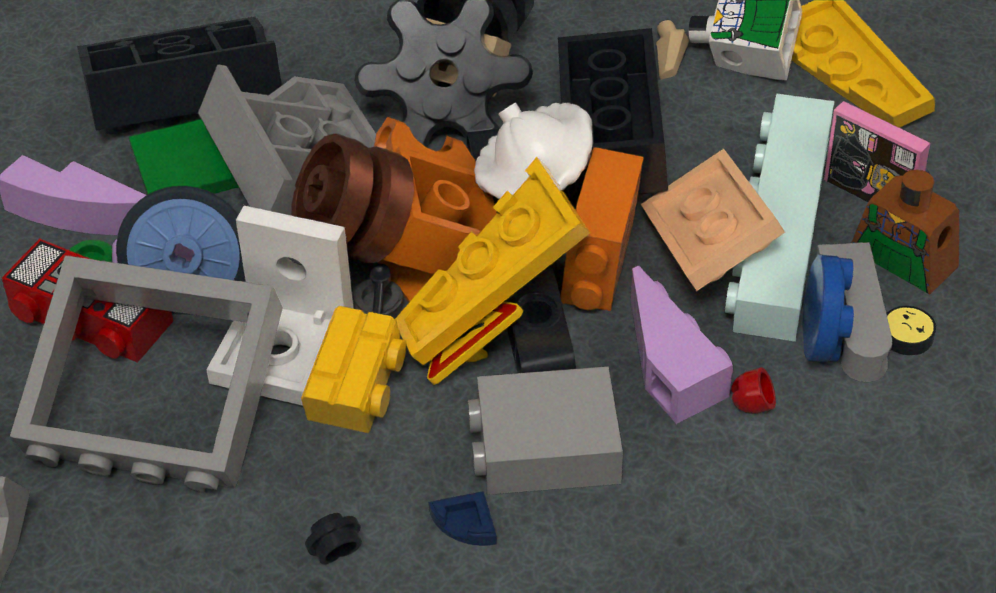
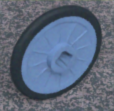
(185, 217)

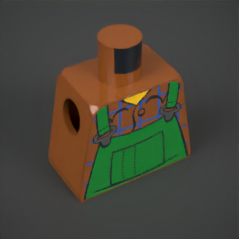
(912, 231)

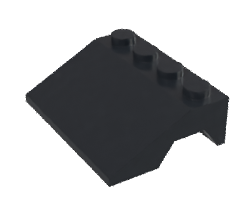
(170, 71)

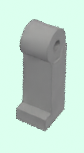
(871, 339)

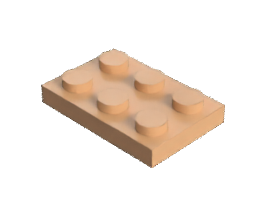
(712, 219)

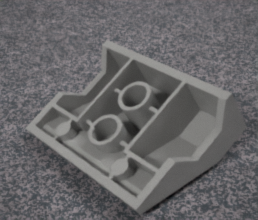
(273, 134)

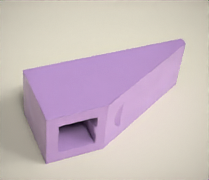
(676, 358)

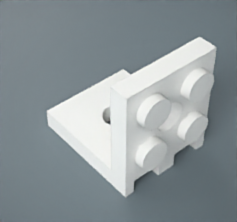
(305, 292)

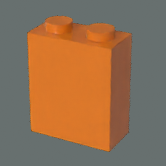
(608, 211)

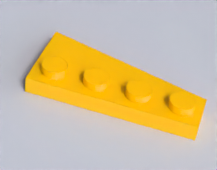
(857, 64)
(511, 250)

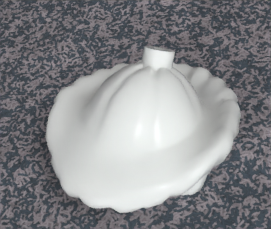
(554, 134)

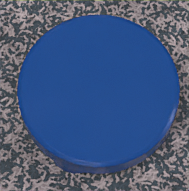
(824, 313)

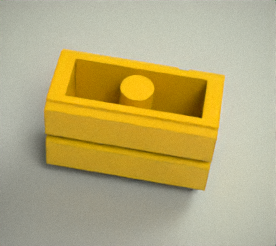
(353, 370)

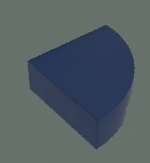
(466, 518)

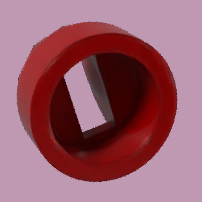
(754, 391)

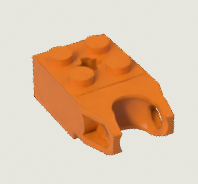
(444, 202)

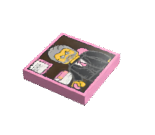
(869, 152)

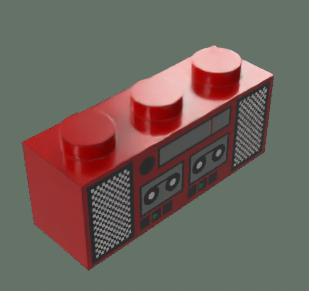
(108, 325)

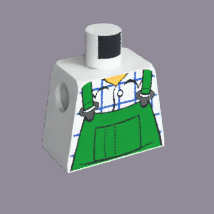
(751, 35)

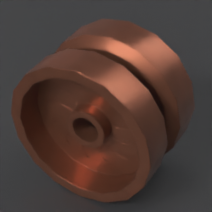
(359, 190)

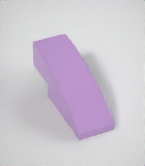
(66, 199)

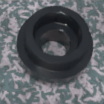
(333, 537)

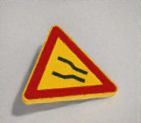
(471, 343)

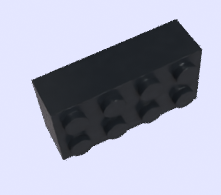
(618, 87)

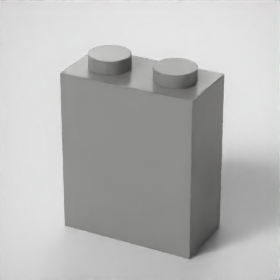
(546, 430)

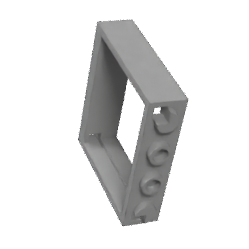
(160, 290)

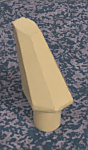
(670, 48)

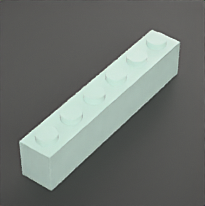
(790, 183)

